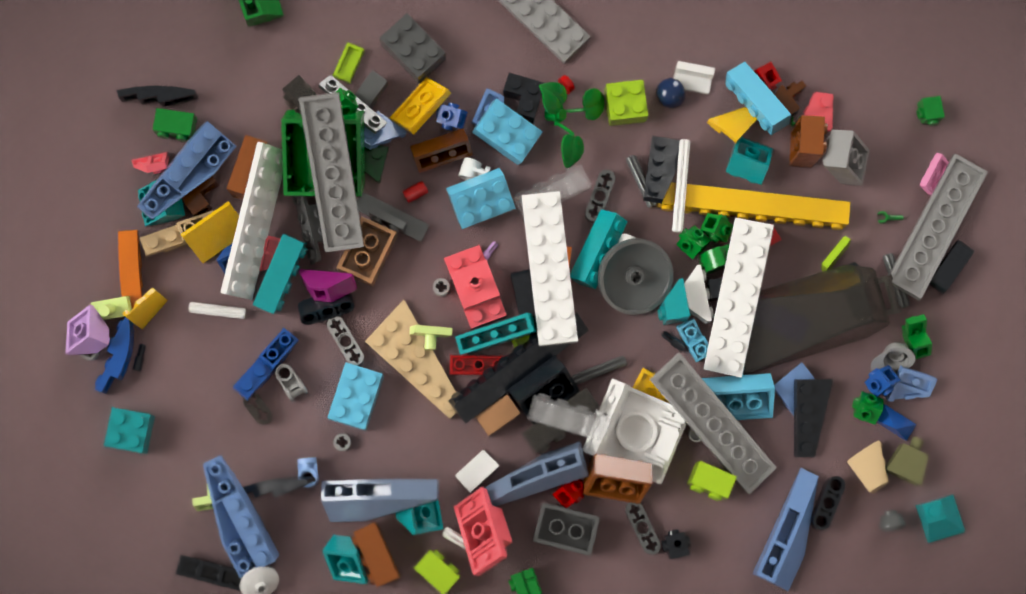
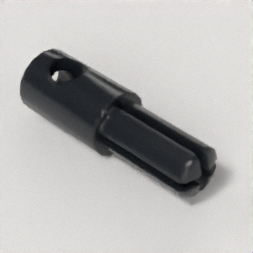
(675, 343)
(139, 358)

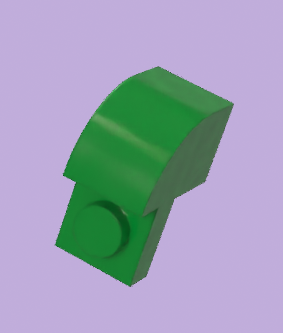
(714, 259)
(916, 337)

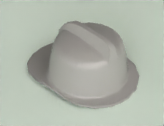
(894, 356)

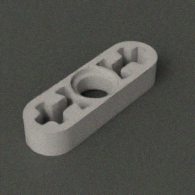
(357, 350)

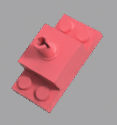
(475, 287)
(482, 531)

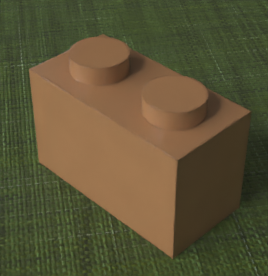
(497, 415)

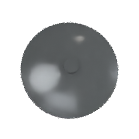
(635, 276)

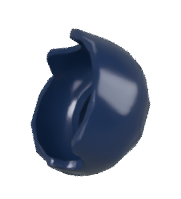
(670, 93)

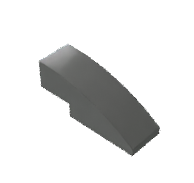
(372, 89)

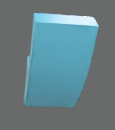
(693, 339)

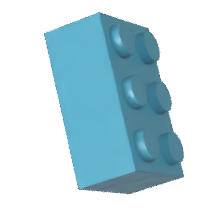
(507, 131)
(480, 198)
(355, 396)

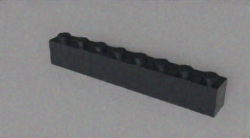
(506, 373)

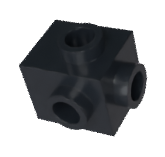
(683, 544)

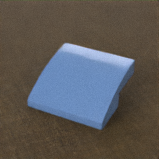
(785, 386)

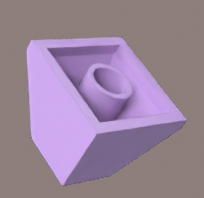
(86, 333)

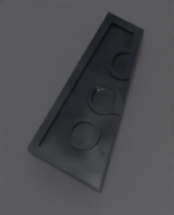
(661, 168)
(809, 412)

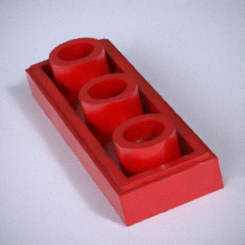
(466, 364)

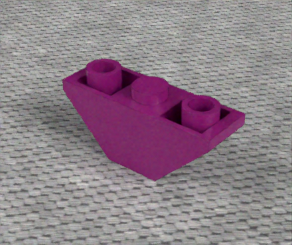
(327, 285)

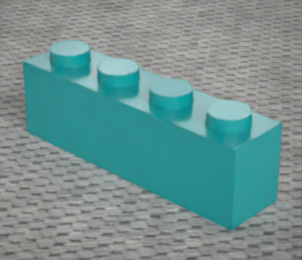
(602, 237)
(279, 274)
(496, 334)

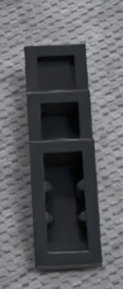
(164, 95)
(278, 486)
(208, 572)

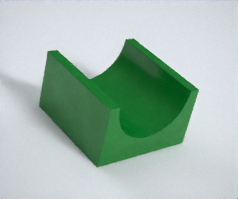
(296, 163)

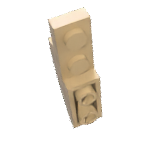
(169, 238)

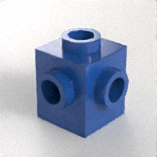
(451, 116)
(882, 381)

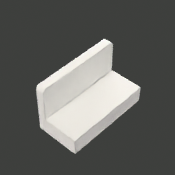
(694, 77)
(476, 471)

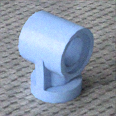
(308, 465)

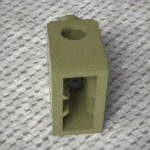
(908, 462)

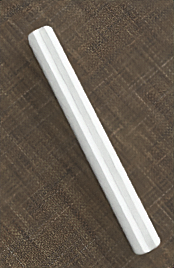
(681, 184)

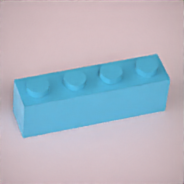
(757, 98)

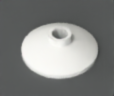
(259, 581)

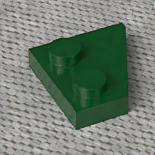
(375, 161)

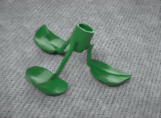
(553, 97)

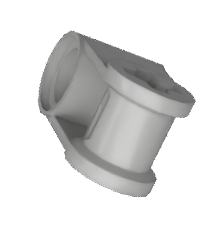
(291, 383)

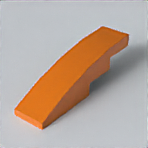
(130, 265)

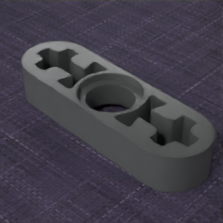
(590, 207)
(650, 529)

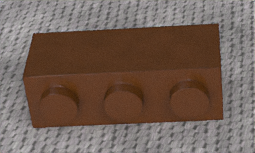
(441, 150)

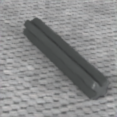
(639, 176)
(901, 296)
(599, 370)

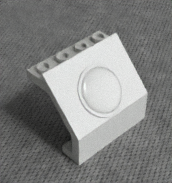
(638, 428)

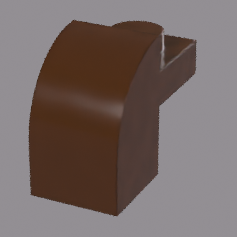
(786, 96)
(195, 199)

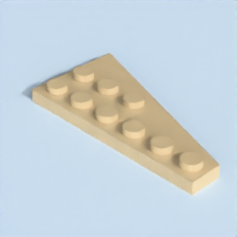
(410, 358)

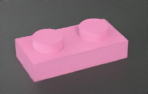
(934, 173)

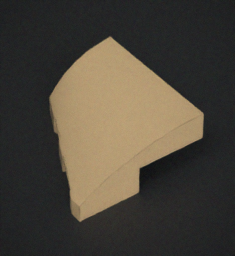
(870, 467)

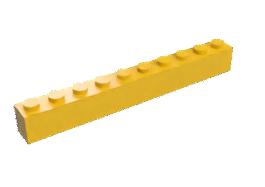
(761, 206)

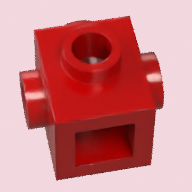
(570, 493)

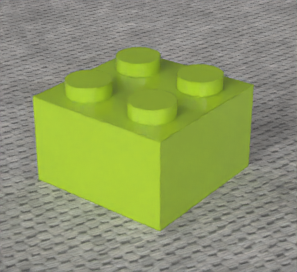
(626, 102)
(711, 480)
(437, 571)

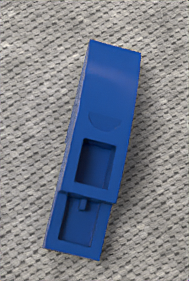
(121, 347)
(266, 364)

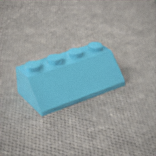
(746, 396)

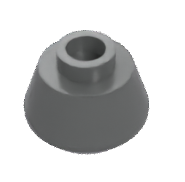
(891, 521)

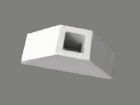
(698, 295)

